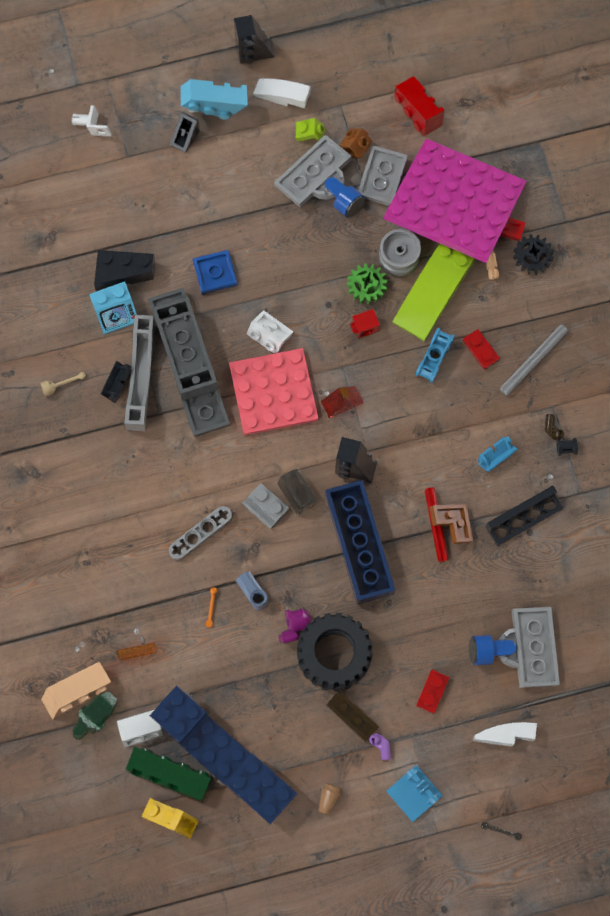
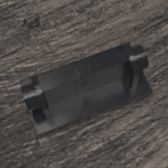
(116, 381)

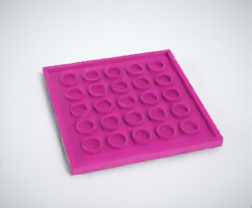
(455, 200)

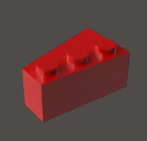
(419, 106)

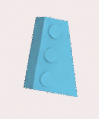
(213, 99)

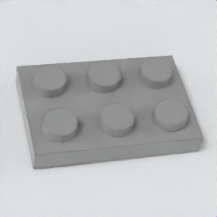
(382, 175)

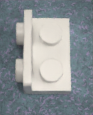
(269, 332)

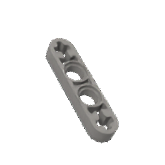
(198, 531)

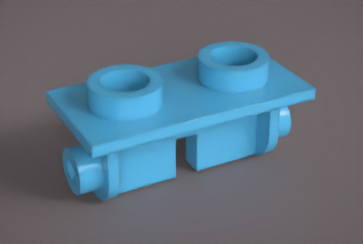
(490, 459)

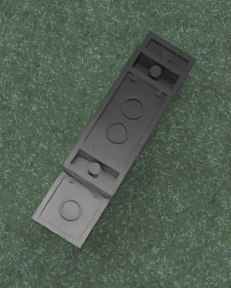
(189, 362)

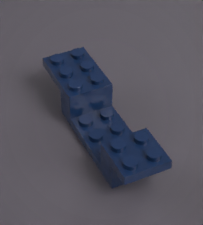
(222, 755)

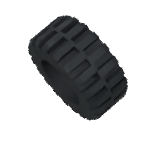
(342, 626)

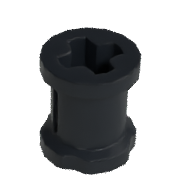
(567, 446)

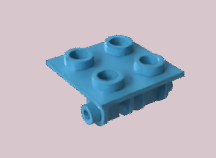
(414, 793)

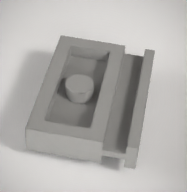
(265, 506)

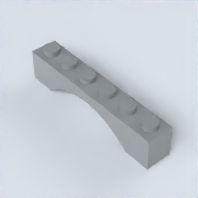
(141, 372)

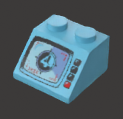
(113, 307)

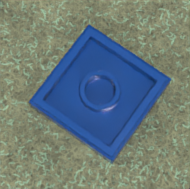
(215, 272)

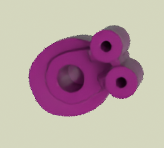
(295, 622)

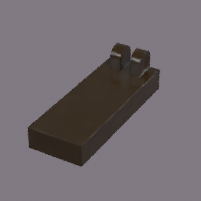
(352, 716)

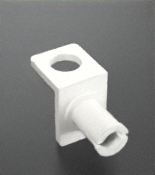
(90, 121)

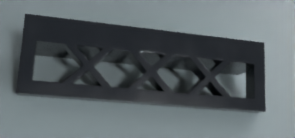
(516, 512)

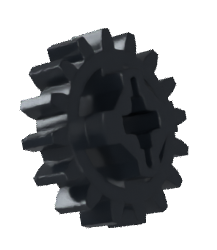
(539, 249)

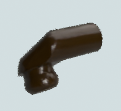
(550, 428)

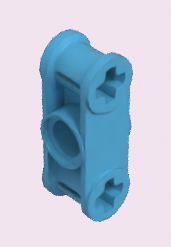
(440, 344)

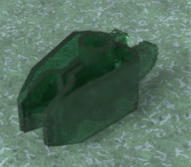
(93, 716)

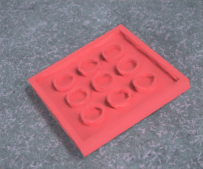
(273, 391)

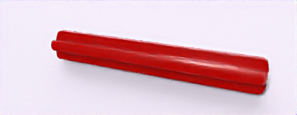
(437, 531)

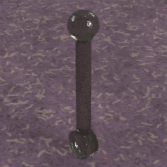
(517, 836)

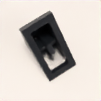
(185, 132)

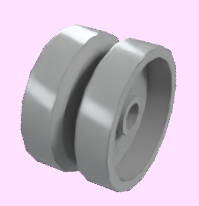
(399, 252)

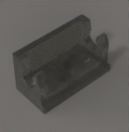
(296, 491)

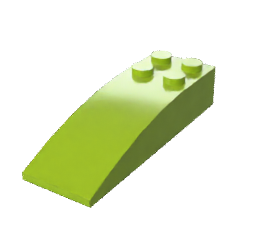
(433, 291)

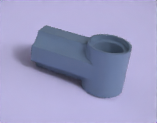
(251, 590)

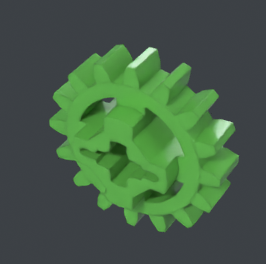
(373, 286)

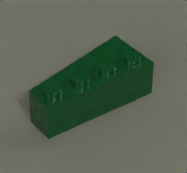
(168, 774)

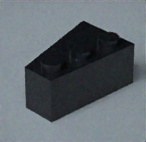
(251, 40)
(120, 267)
(354, 461)

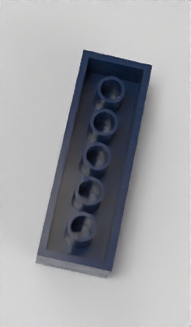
(359, 542)

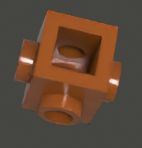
(356, 142)

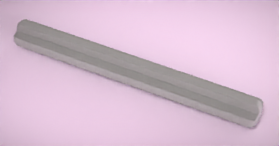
(533, 360)

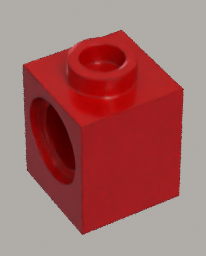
(365, 324)

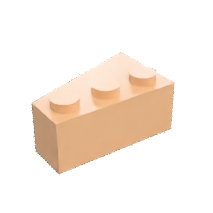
(75, 690)

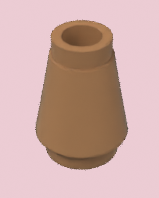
(328, 798)

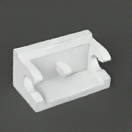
(138, 729)

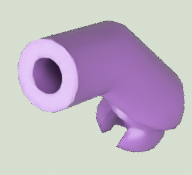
(382, 744)

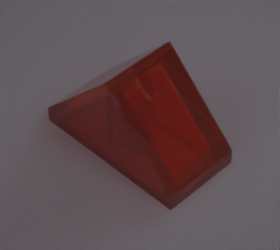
(341, 401)

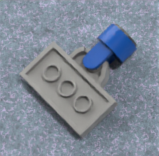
(320, 175)
(525, 647)

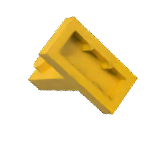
(170, 818)

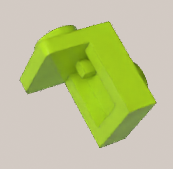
(309, 129)

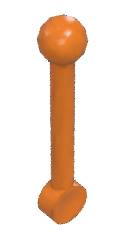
(209, 623)

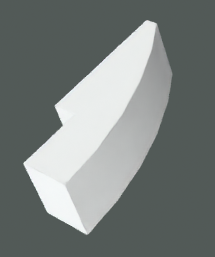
(282, 92)
(507, 733)

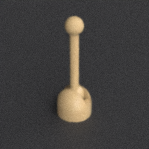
(49, 387)

